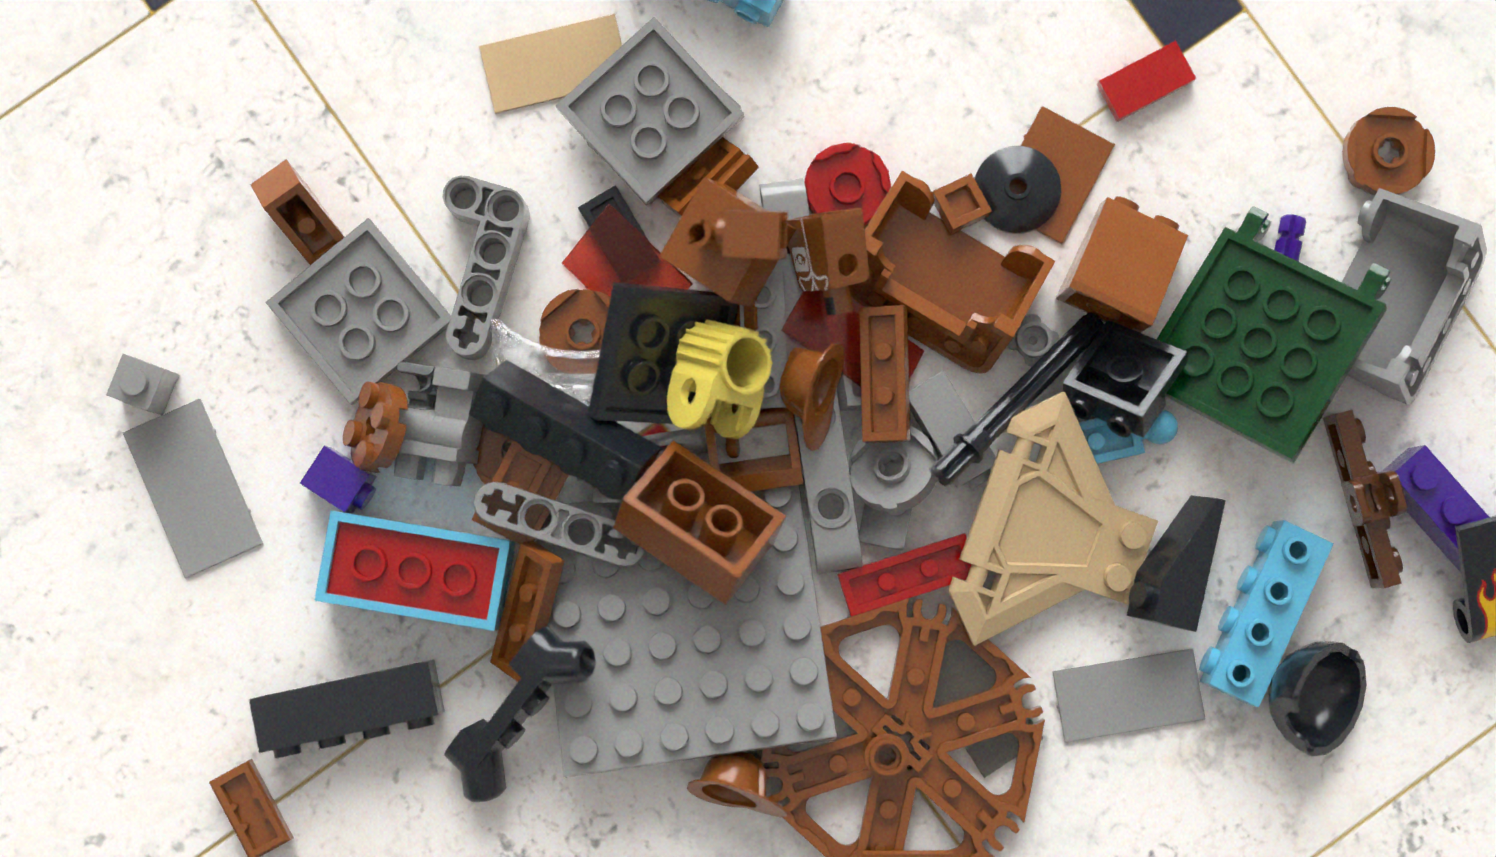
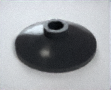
(1022, 211)

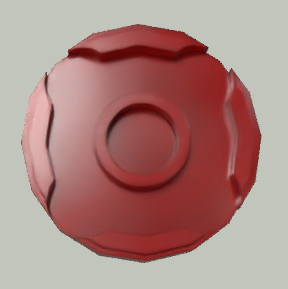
(847, 179)

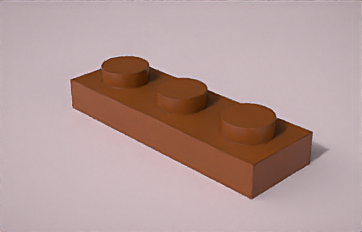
(884, 374)
(527, 602)

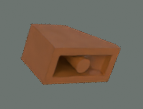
(297, 211)

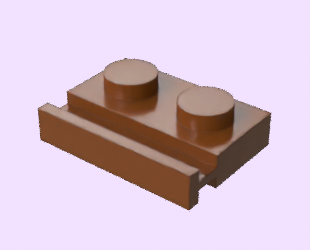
(720, 163)
(529, 474)

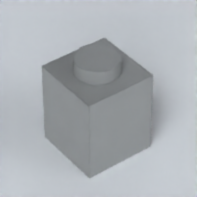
(142, 384)

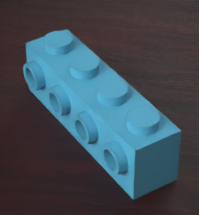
(1265, 612)

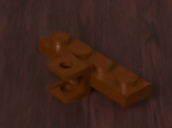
(1369, 498)

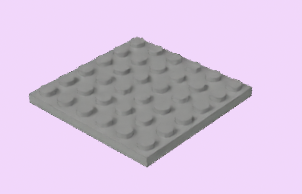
(680, 667)

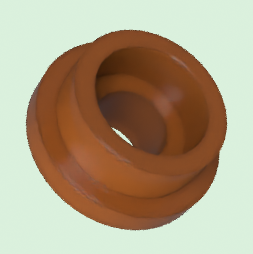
(891, 770)

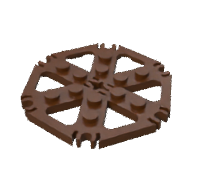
(940, 727)

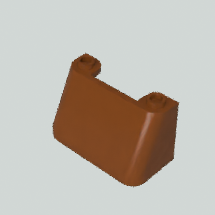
(955, 289)

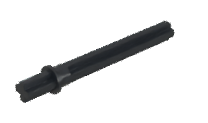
(971, 445)

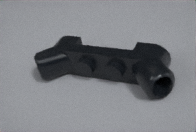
(479, 746)

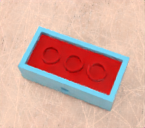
(415, 570)

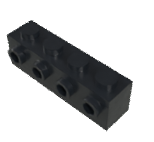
(562, 431)
(345, 707)

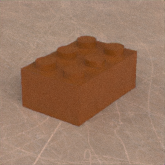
(698, 522)

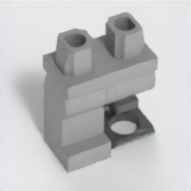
(441, 432)

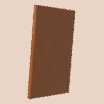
(1078, 160)

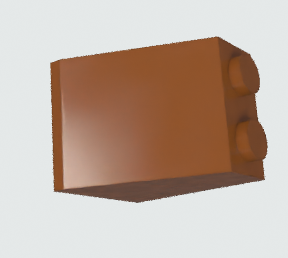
(1123, 265)

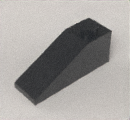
(1176, 572)

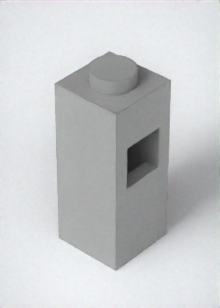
(941, 418)

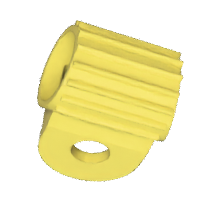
(723, 368)

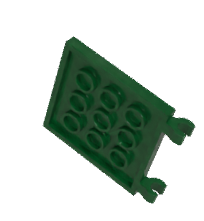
(1268, 338)

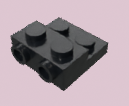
(1123, 379)

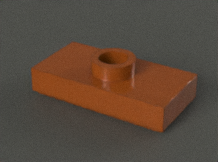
(251, 809)

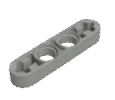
(557, 531)

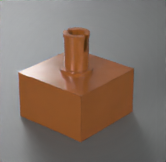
(695, 249)

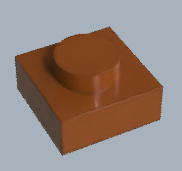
(961, 203)

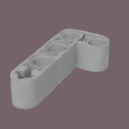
(478, 272)

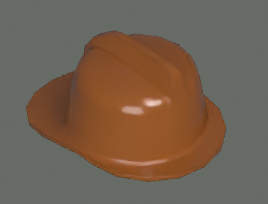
(810, 389)
(736, 782)

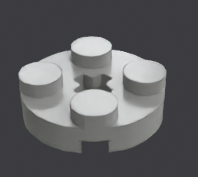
(896, 492)

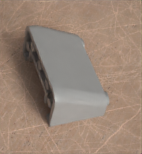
(1432, 271)

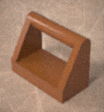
(767, 471)

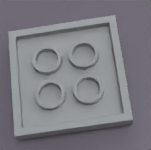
(650, 111)
(360, 310)

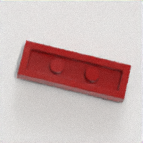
(904, 575)

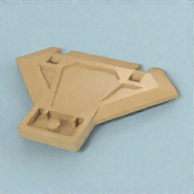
(1046, 528)

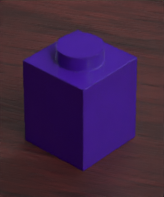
(339, 481)

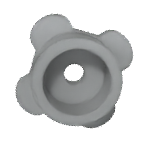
(1033, 327)

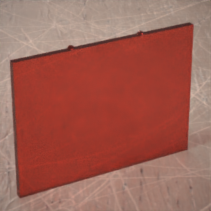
(620, 254)

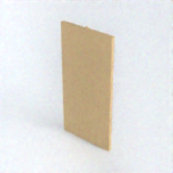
(547, 62)

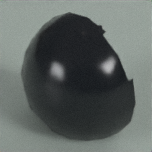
(1318, 696)

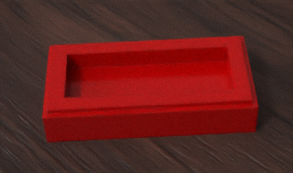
(1146, 81)

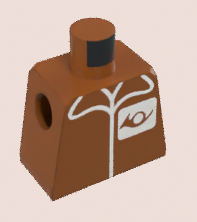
(830, 255)

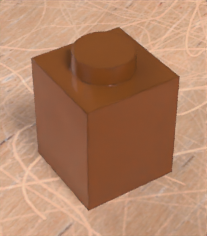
(753, 234)

